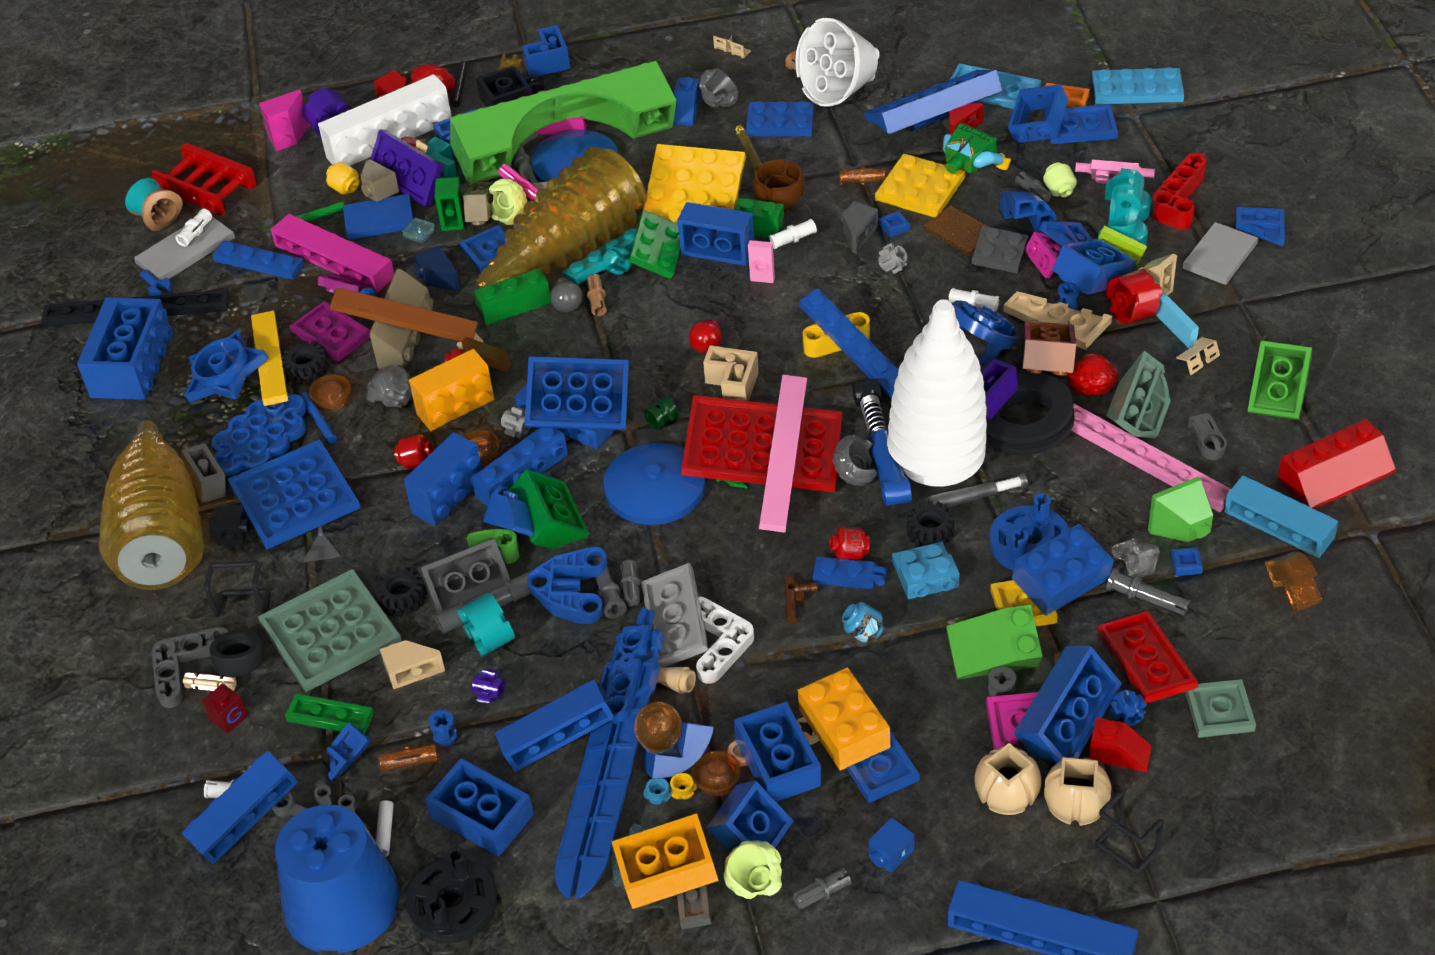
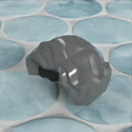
(717, 88)
(390, 386)
(854, 460)

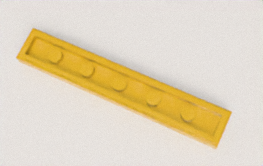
(272, 371)

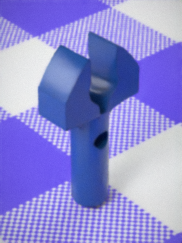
(155, 285)

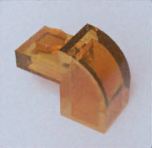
(1296, 575)

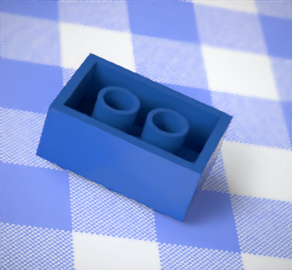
(715, 233)
(1092, 264)
(443, 479)
(1062, 569)
(777, 752)
(479, 807)

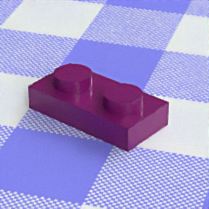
(331, 282)

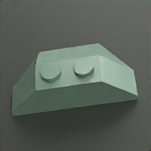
(1141, 398)

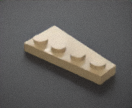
(1035, 308)

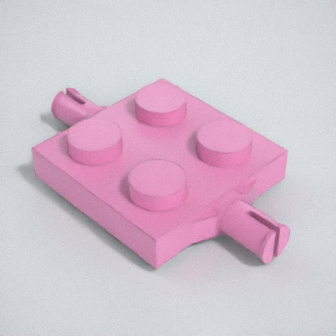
(1105, 170)

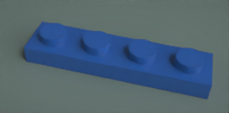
(258, 260)

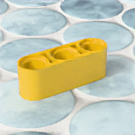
(818, 343)

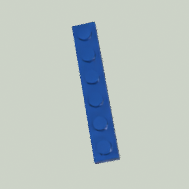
(850, 340)

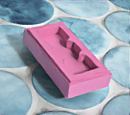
(761, 261)

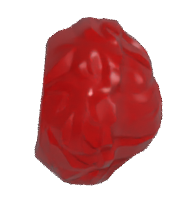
(429, 69)
(1093, 375)

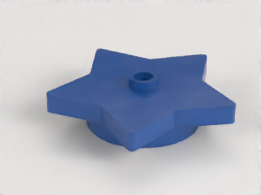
(223, 367)

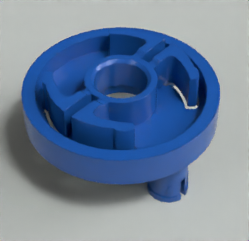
(988, 326)
(1023, 523)

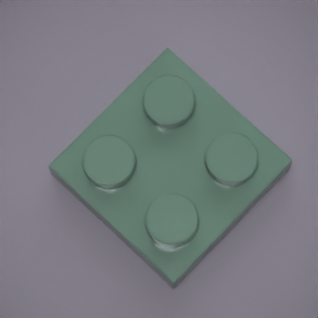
(1221, 708)

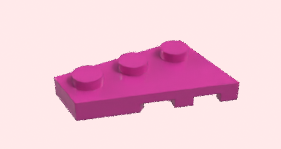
(1005, 715)

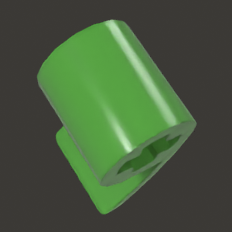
(505, 540)

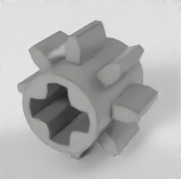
(892, 258)
(514, 422)

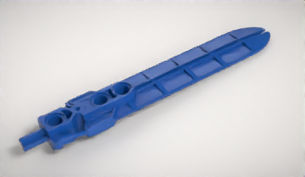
(608, 759)

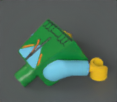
(971, 150)

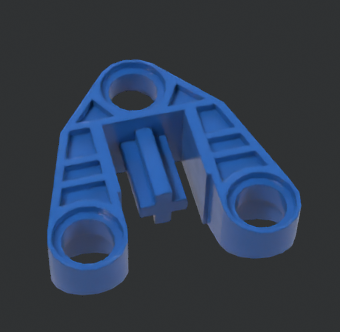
(563, 585)

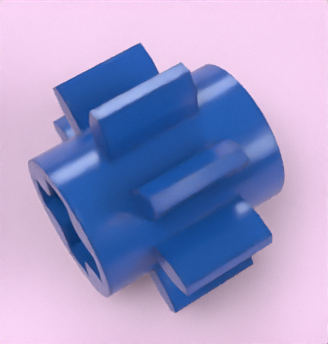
(1128, 707)

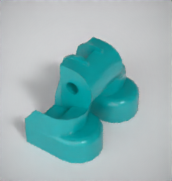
(1128, 205)

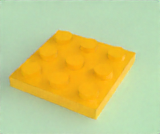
(919, 186)

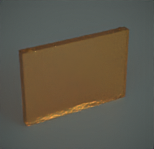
(956, 229)

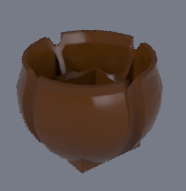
(779, 183)

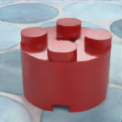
(1133, 296)

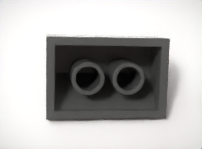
(463, 574)

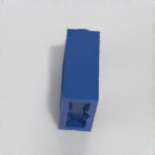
(1029, 100)

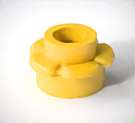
(682, 780)

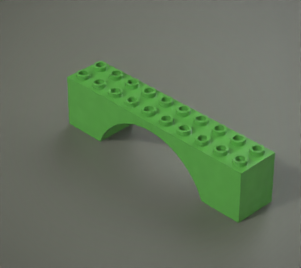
(629, 99)

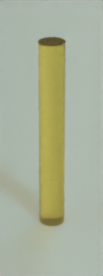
(748, 147)

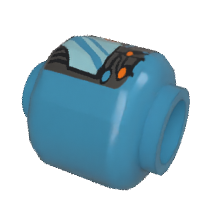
(862, 622)

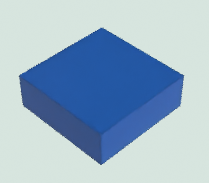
(894, 224)
(1186, 561)

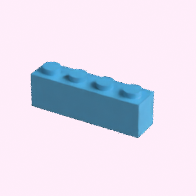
(1281, 516)

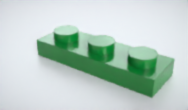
(328, 713)

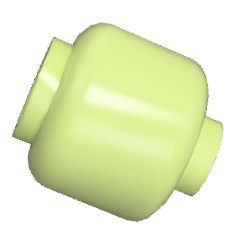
(1060, 179)

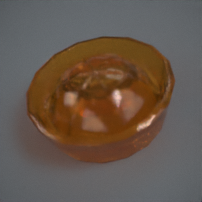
(330, 391)
(487, 444)
(658, 726)
(716, 773)

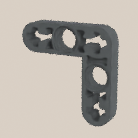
(177, 654)

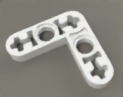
(727, 639)

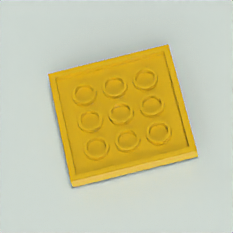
(693, 176)

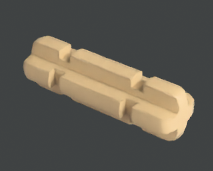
(207, 681)

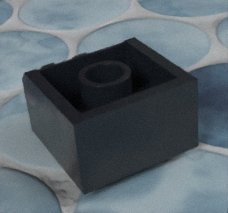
(506, 86)

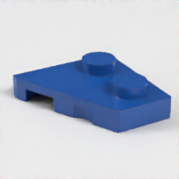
(1262, 223)

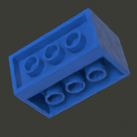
(125, 348)

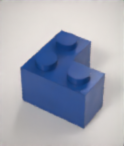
(548, 54)

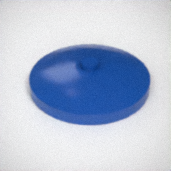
(562, 148)
(649, 487)

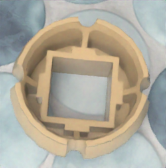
(1005, 795)
(1074, 801)

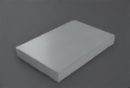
(1220, 253)

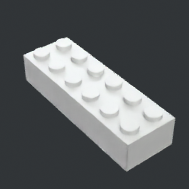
(403, 113)

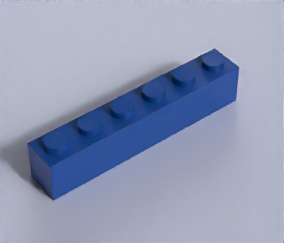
(1036, 924)

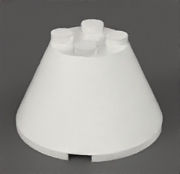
(834, 61)

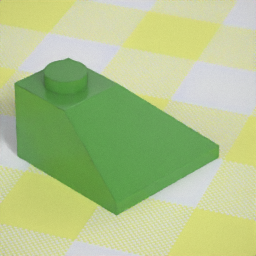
(1181, 512)

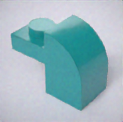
(442, 152)

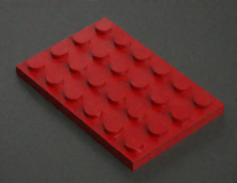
(735, 441)

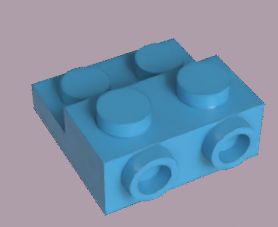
(926, 570)

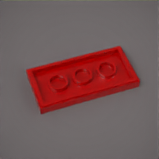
(1147, 657)

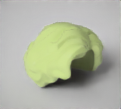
(507, 200)
(753, 869)

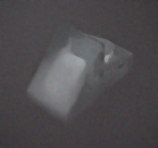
(1138, 556)

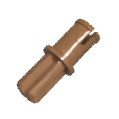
(596, 295)

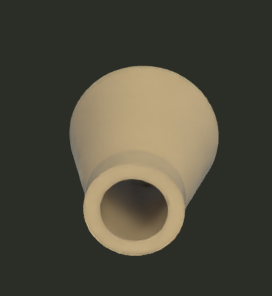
(677, 678)

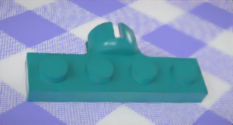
(610, 257)

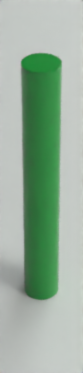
(328, 210)

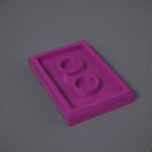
(332, 330)

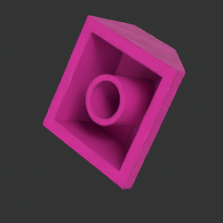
(284, 119)

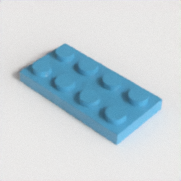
(1137, 86)

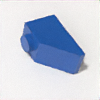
(688, 101)
(509, 513)

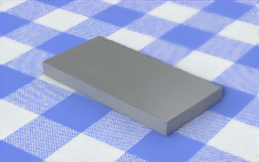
(171, 258)
(677, 614)

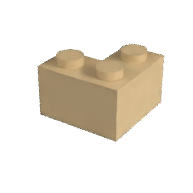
(733, 370)

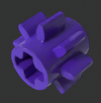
(488, 686)

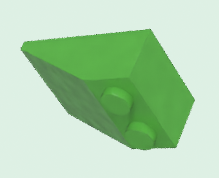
(1280, 380)
(995, 640)

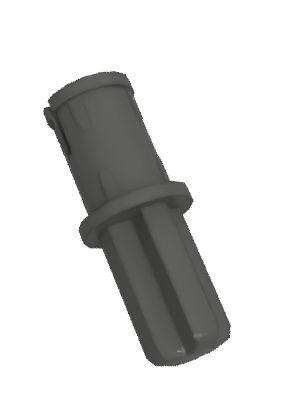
(1033, 186)
(630, 582)
(821, 888)

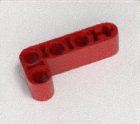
(1171, 199)

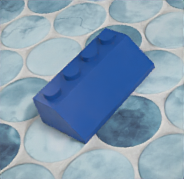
(1068, 705)

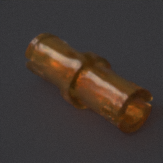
(862, 175)
(388, 760)

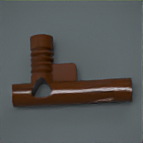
(795, 595)

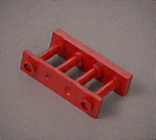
(209, 163)

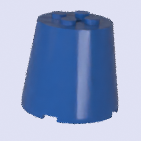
(334, 880)

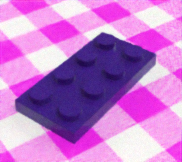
(413, 169)

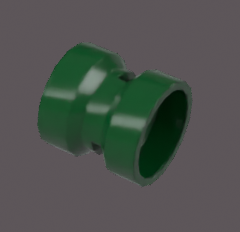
(661, 413)

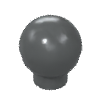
(566, 295)

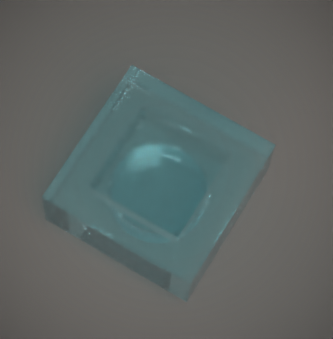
(418, 230)

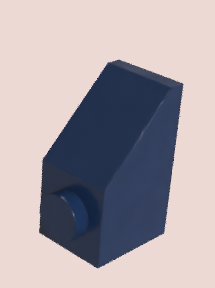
(436, 269)

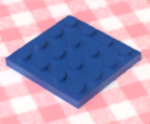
(293, 494)

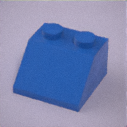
(749, 816)

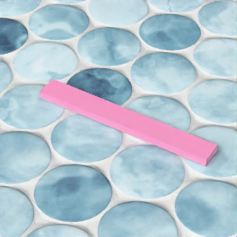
(783, 454)
(1144, 455)

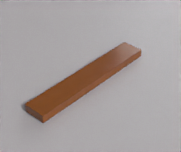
(402, 315)

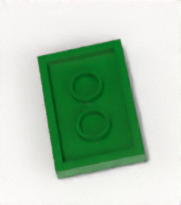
(655, 245)

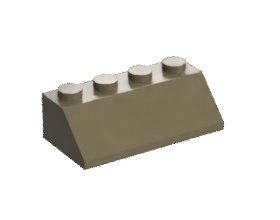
(394, 343)

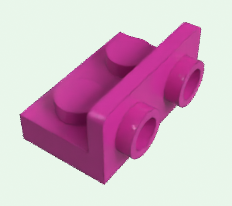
(1043, 252)

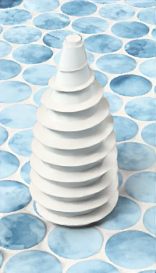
(939, 405)

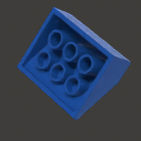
(577, 393)

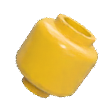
(342, 178)

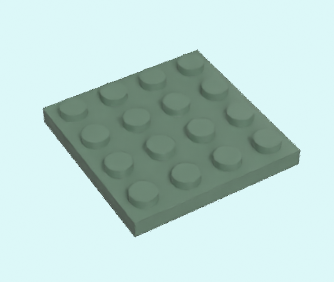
(329, 630)

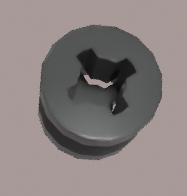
(1006, 677)

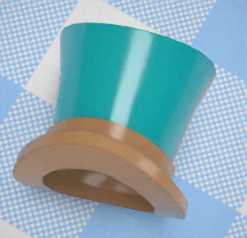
(153, 203)

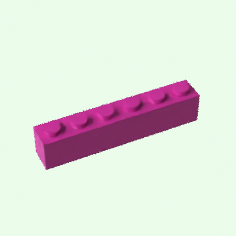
(332, 252)

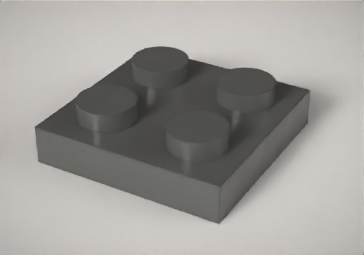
(999, 249)

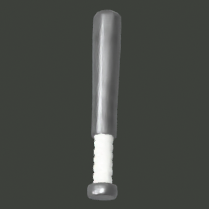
(976, 492)

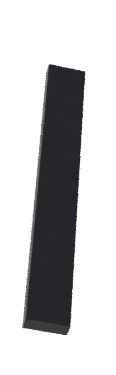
(173, 303)

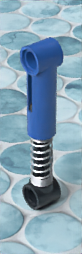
(894, 484)

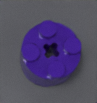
(322, 106)

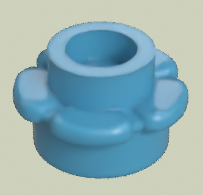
(657, 785)

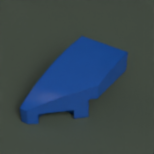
(346, 749)

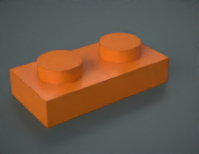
(1076, 96)

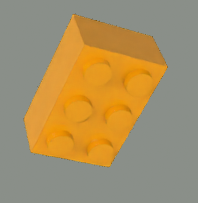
(451, 389)
(844, 718)
(664, 861)

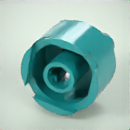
(485, 624)

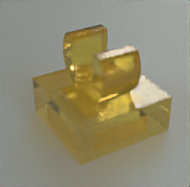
(505, 62)

